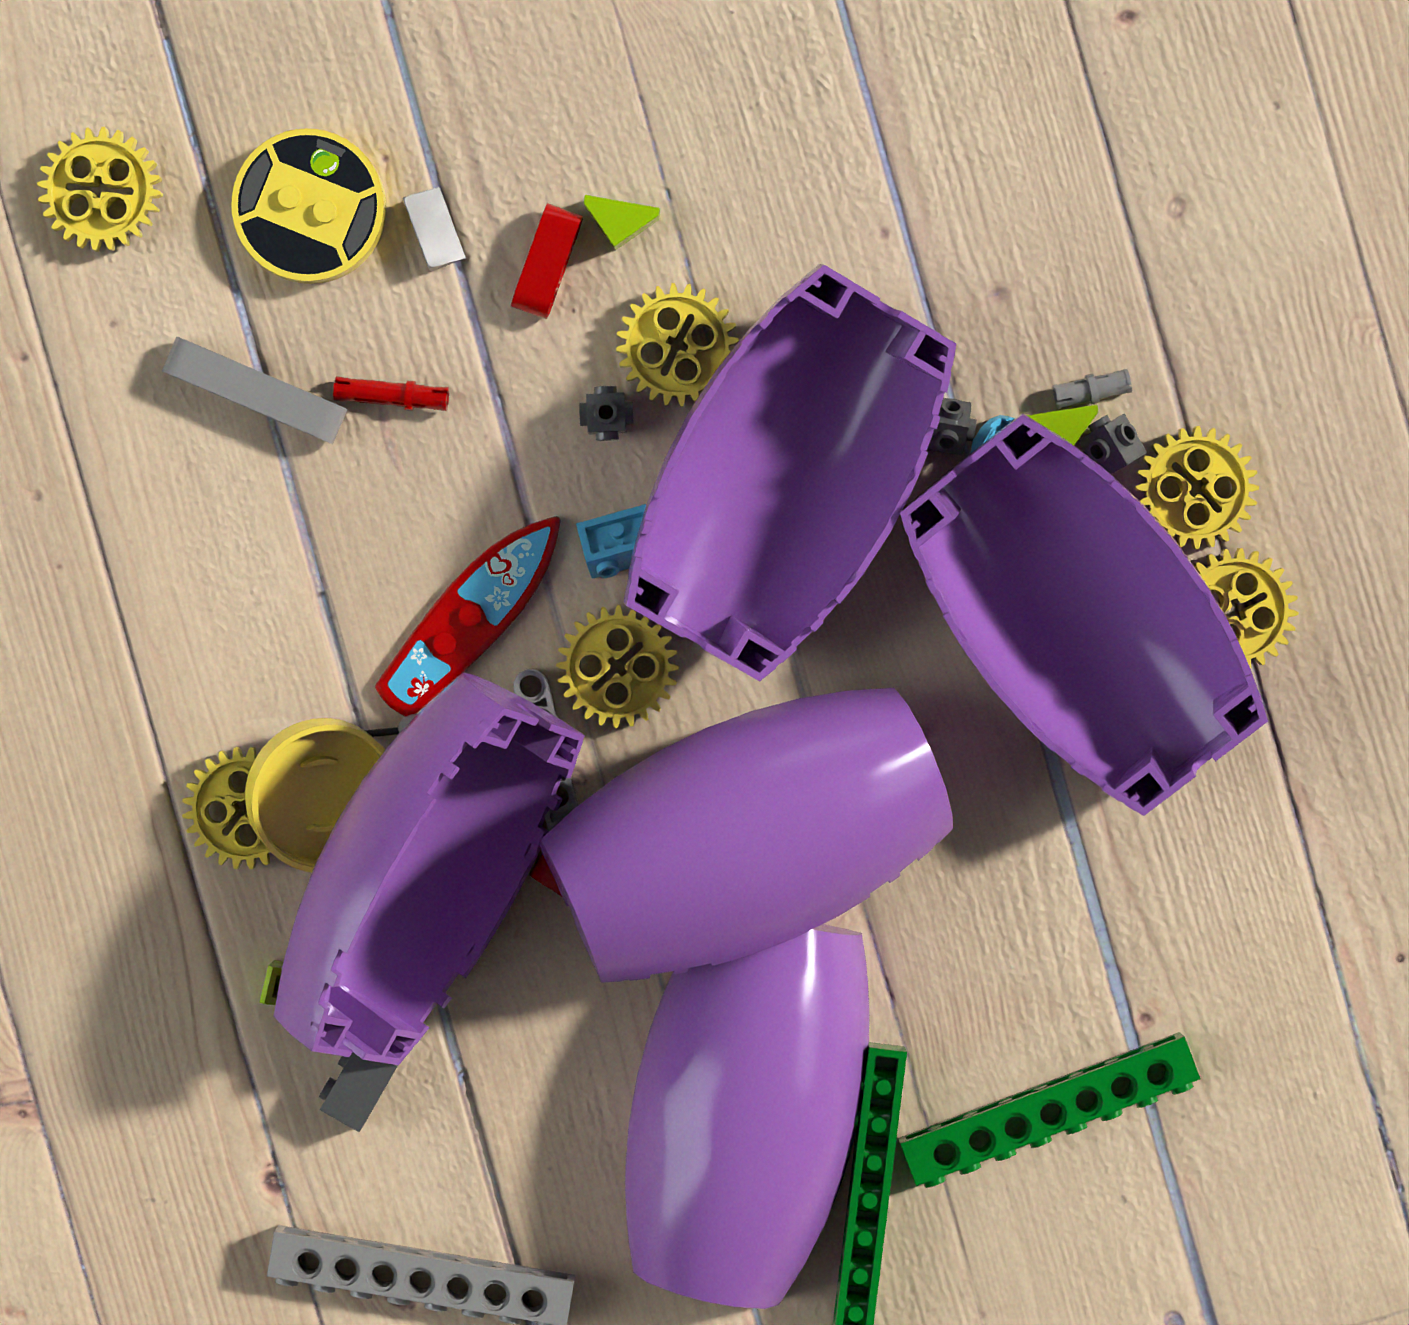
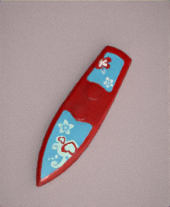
(469, 617)

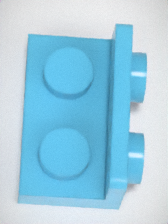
(610, 541)

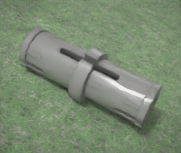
(1092, 388)

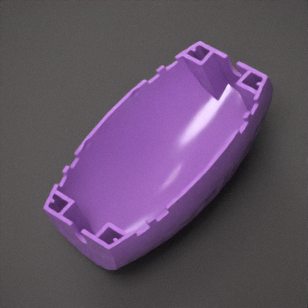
(789, 472)
(1083, 614)
(748, 833)
(422, 870)
(746, 1117)

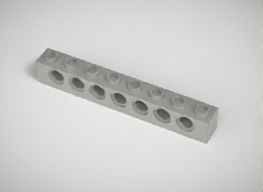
(404, 1261)

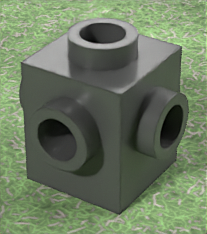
(953, 427)
(610, 428)
(1112, 443)

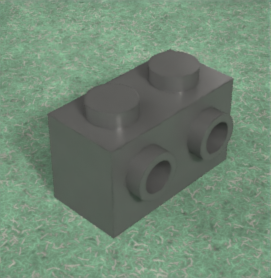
(356, 1090)

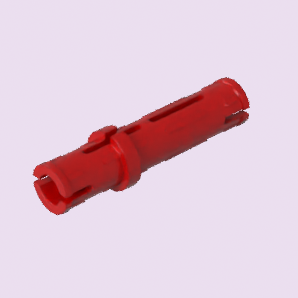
(387, 393)

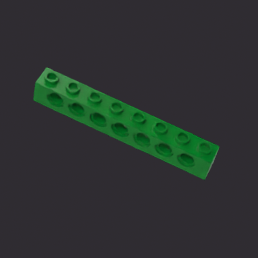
(1027, 1104)
(870, 1186)

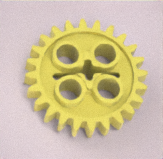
(96, 222)
(646, 330)
(1220, 462)
(1222, 578)
(641, 691)
(218, 786)

